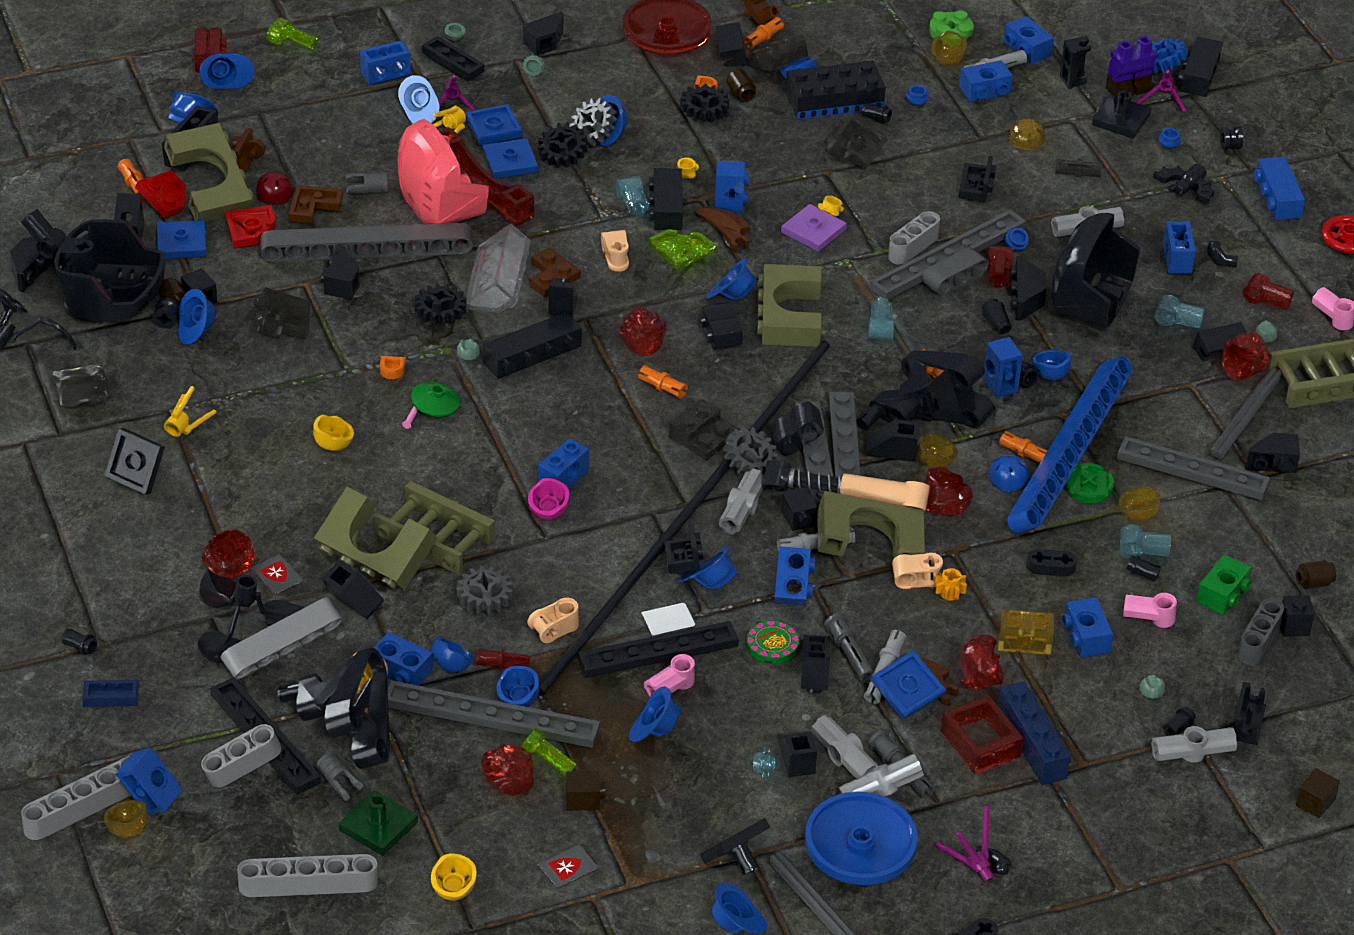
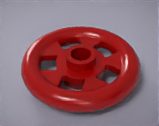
(1345, 224)

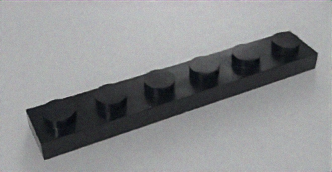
(657, 649)
(247, 715)

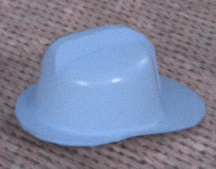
(418, 99)

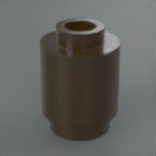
(741, 85)
(172, 289)
(1316, 574)

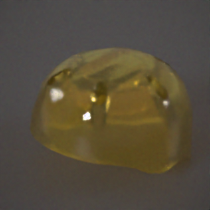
(949, 56)
(1027, 129)
(934, 455)
(1139, 509)
(127, 824)

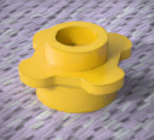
(688, 167)
(831, 205)

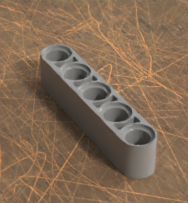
(281, 638)
(73, 802)
(307, 875)

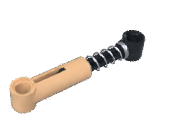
(913, 494)

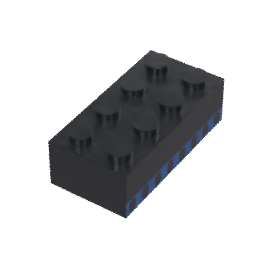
(834, 89)

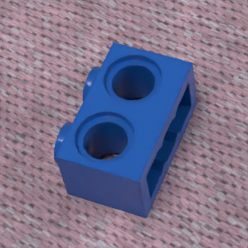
(385, 62)
(787, 575)
(405, 660)

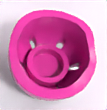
(548, 506)

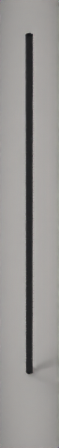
(676, 525)

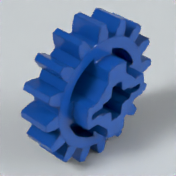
(1168, 54)

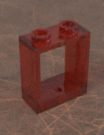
(981, 757)

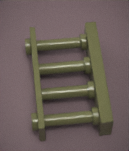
(1317, 389)
(443, 510)

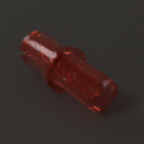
(501, 659)

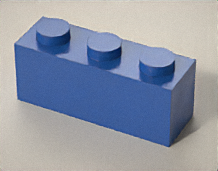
(1279, 188)

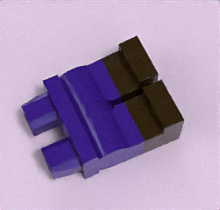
(1131, 67)

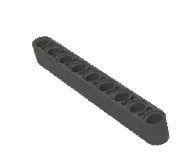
(366, 242)

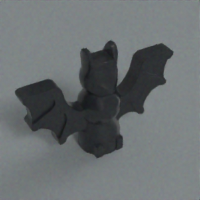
(1187, 180)

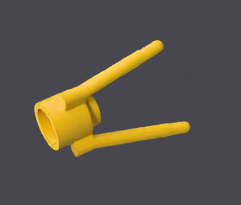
(452, 118)
(178, 421)

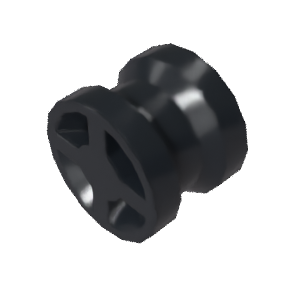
(1231, 137)
(166, 313)

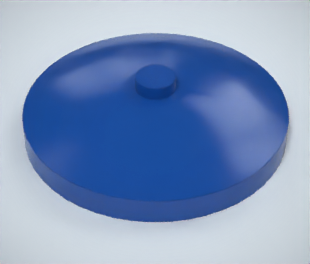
(861, 838)

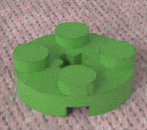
(945, 21)

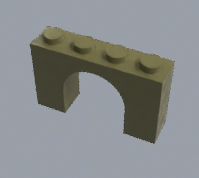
(210, 145)
(786, 326)
(840, 512)
(393, 565)

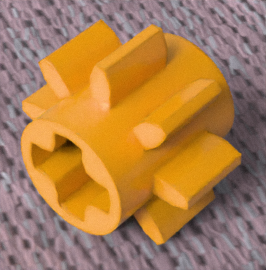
(950, 584)

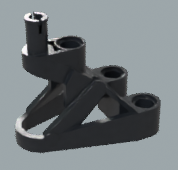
(920, 394)
(344, 710)

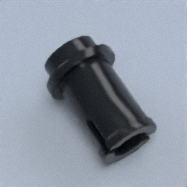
(883, 113)
(1143, 568)
(85, 643)
(1184, 718)

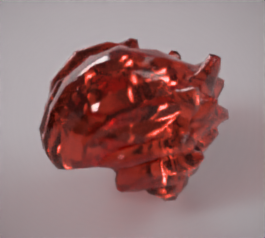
(643, 331)
(1245, 356)
(947, 492)
(229, 553)
(980, 663)
(508, 769)

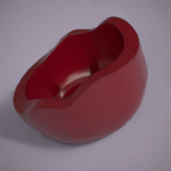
(274, 188)

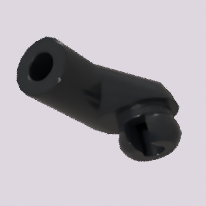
(1219, 257)
(1000, 860)

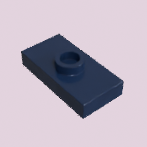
(110, 693)

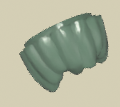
(455, 32)
(533, 65)
(1267, 331)
(468, 350)
(1152, 687)

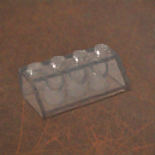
(498, 271)

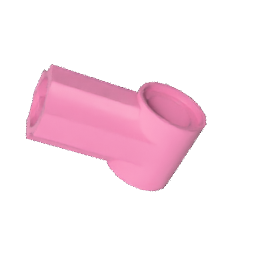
(1338, 309)
(1158, 609)
(676, 676)

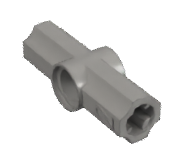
(1066, 224)
(742, 502)
(1194, 744)
(842, 747)
(886, 778)

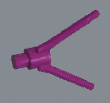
(1165, 84)
(452, 92)
(979, 860)

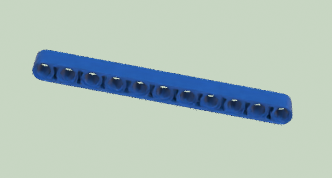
(1069, 445)

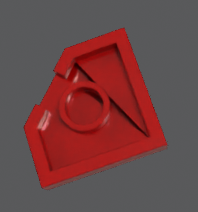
(163, 192)
(249, 224)

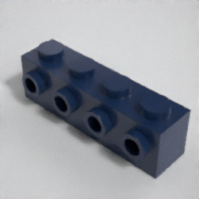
(1041, 741)

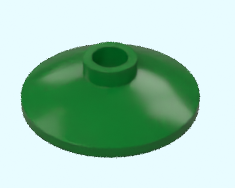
(435, 399)

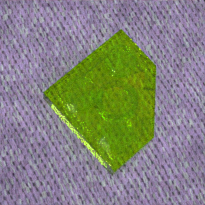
(681, 249)

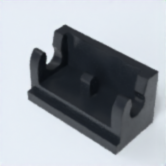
(731, 44)
(1073, 61)
(1213, 339)
(1249, 715)

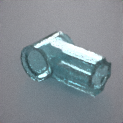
(631, 191)
(1172, 311)
(881, 322)
(1136, 542)

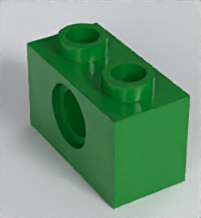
(1224, 585)

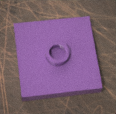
(813, 227)

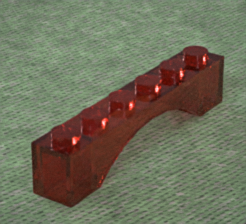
(510, 201)

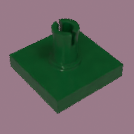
(378, 822)

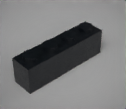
(532, 345)

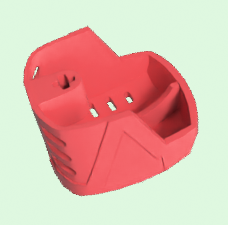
(433, 179)

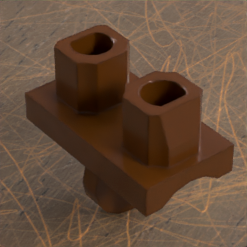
(760, 11)
(247, 149)

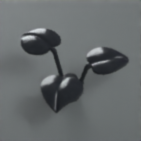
(6, 328)
(218, 592)

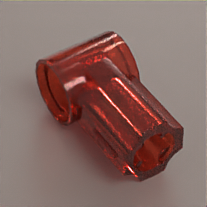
(999, 265)
(1261, 289)

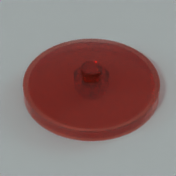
(667, 25)

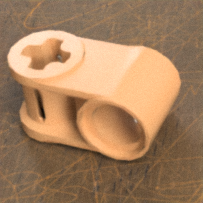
(615, 248)
(914, 570)
(556, 619)

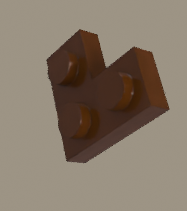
(309, 198)
(551, 266)

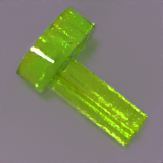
(284, 29)
(537, 744)

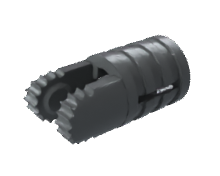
(372, 183)
(337, 774)

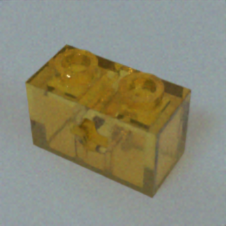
(1025, 631)

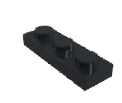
(453, 58)

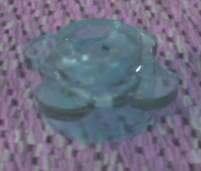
(763, 762)

